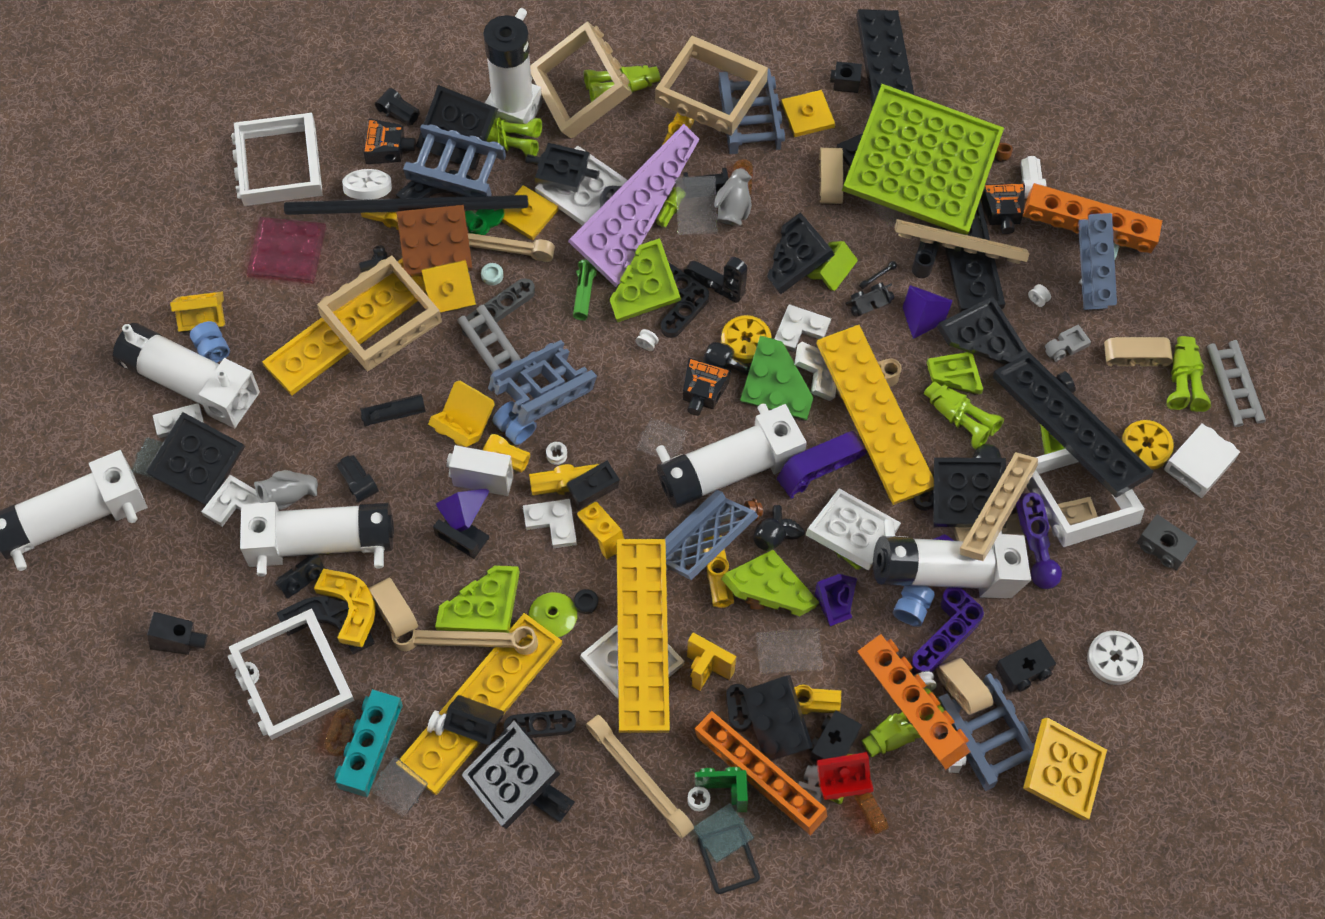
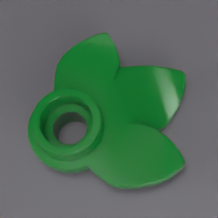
(483, 220)

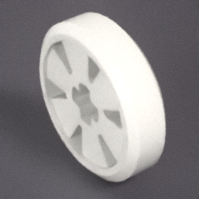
(367, 184)
(1119, 671)

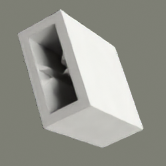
(1201, 460)
(480, 470)

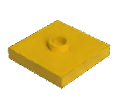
(807, 113)
(532, 219)
(449, 286)

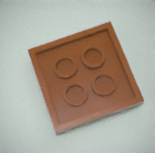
(433, 238)

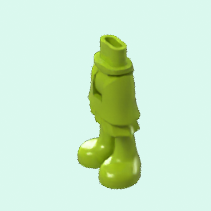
(638, 77)
(501, 129)
(1188, 366)
(955, 405)
(892, 733)

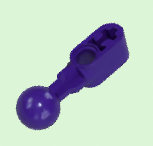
(1045, 572)

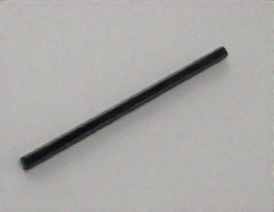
(403, 204)

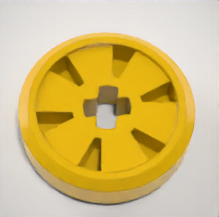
(744, 326)
(1152, 432)

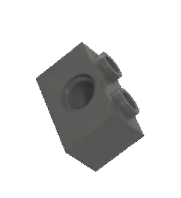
(1162, 530)

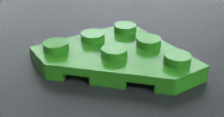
(776, 380)

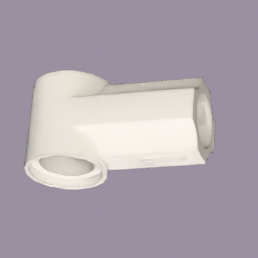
(1031, 173)

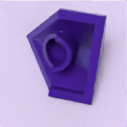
(924, 310)
(462, 508)
(836, 597)

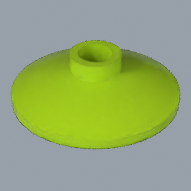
(562, 621)

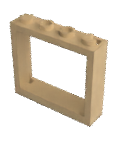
(720, 59)
(598, 107)
(396, 340)

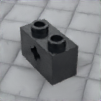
(1033, 656)
(837, 726)

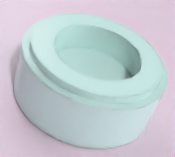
(492, 274)

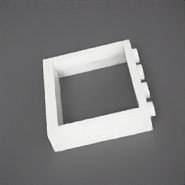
(270, 127)
(1129, 515)
(247, 683)

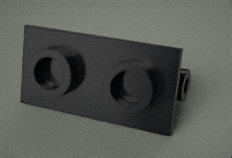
(862, 302)
(306, 572)
(554, 803)

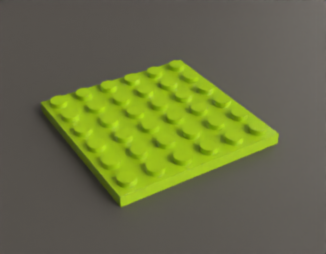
(923, 159)

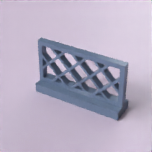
(699, 526)

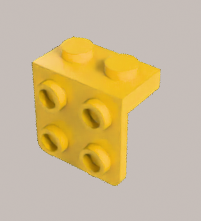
(463, 415)

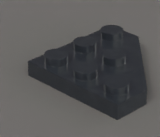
(797, 254)
(983, 332)

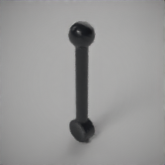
(891, 266)

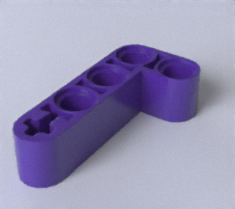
(820, 461)
(943, 637)

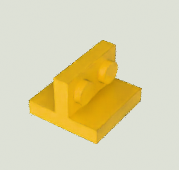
(198, 309)
(708, 658)

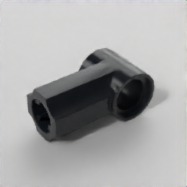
(393, 104)
(925, 259)
(358, 481)

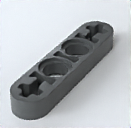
(500, 310)

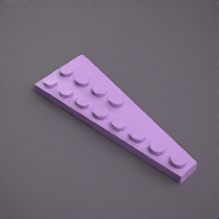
(625, 219)

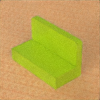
(837, 267)

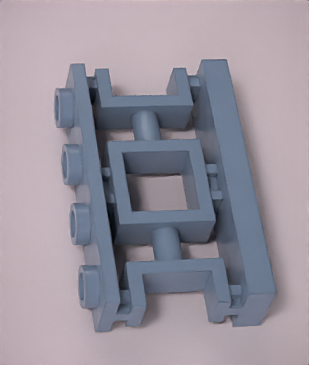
(551, 396)

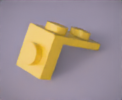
(602, 528)

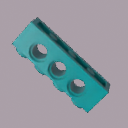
(361, 780)

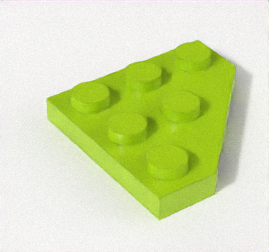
(645, 283)
(771, 583)
(482, 604)

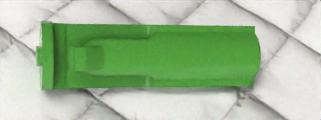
(583, 289)

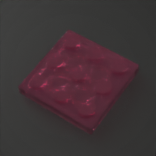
(286, 250)

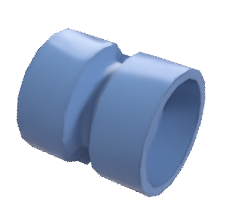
(209, 341)
(507, 422)
(913, 604)

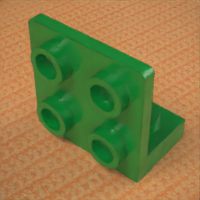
(730, 778)

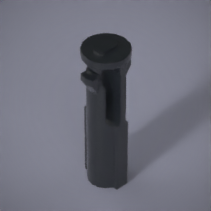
(393, 410)

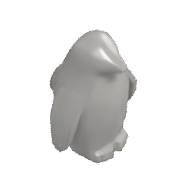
(734, 199)
(285, 488)

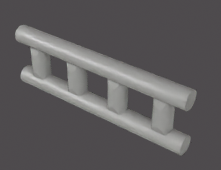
(481, 344)
(1229, 394)

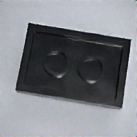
(777, 718)

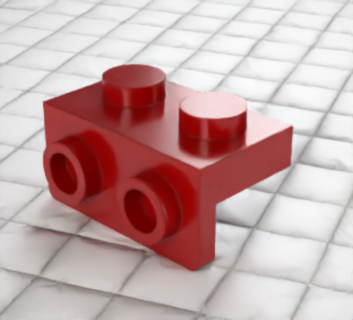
(844, 776)

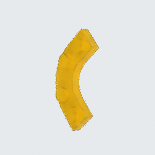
(359, 600)

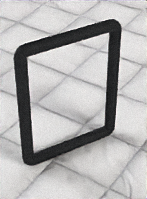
(734, 886)

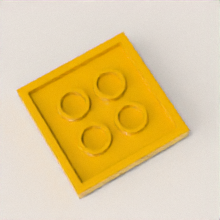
(1065, 769)

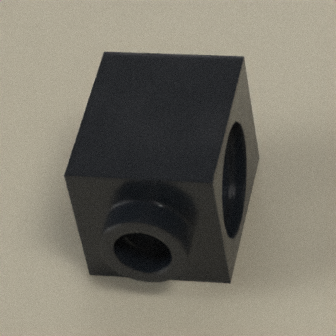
(846, 77)

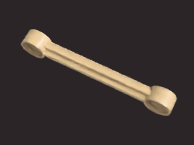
(539, 250)
(477, 639)
(675, 817)

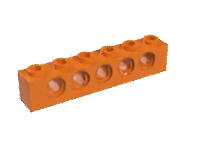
(1062, 203)
(946, 750)
(761, 773)

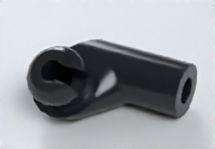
(379, 254)

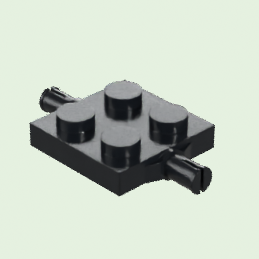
(562, 167)

